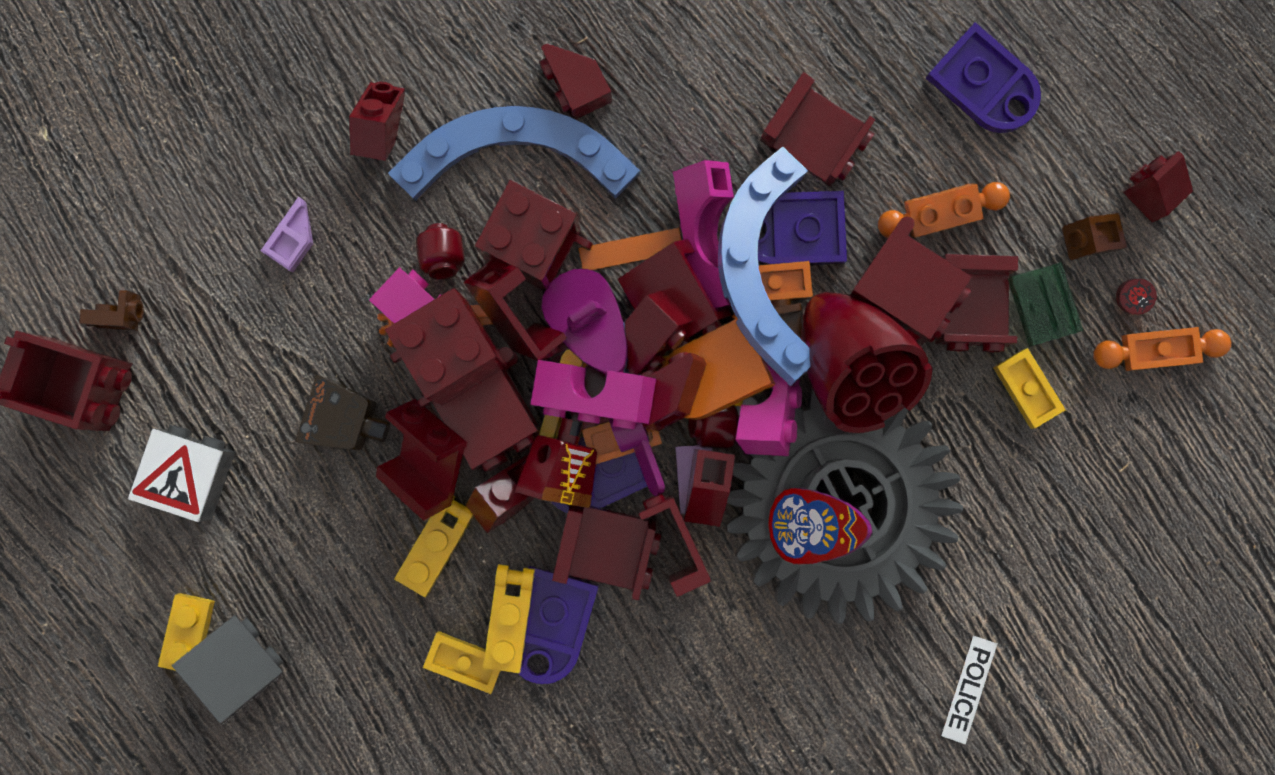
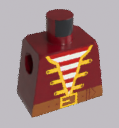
(560, 468)

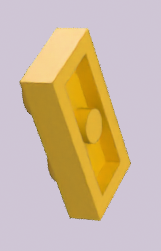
(1029, 388)
(185, 628)
(460, 662)

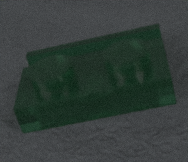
(1045, 304)

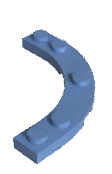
(513, 127)
(740, 267)

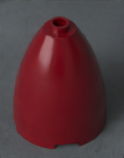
(861, 362)

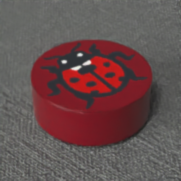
(1136, 296)

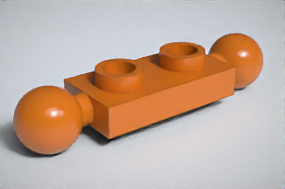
(947, 208)
(1162, 349)

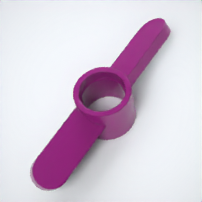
(639, 441)

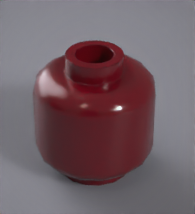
(440, 251)
(716, 430)

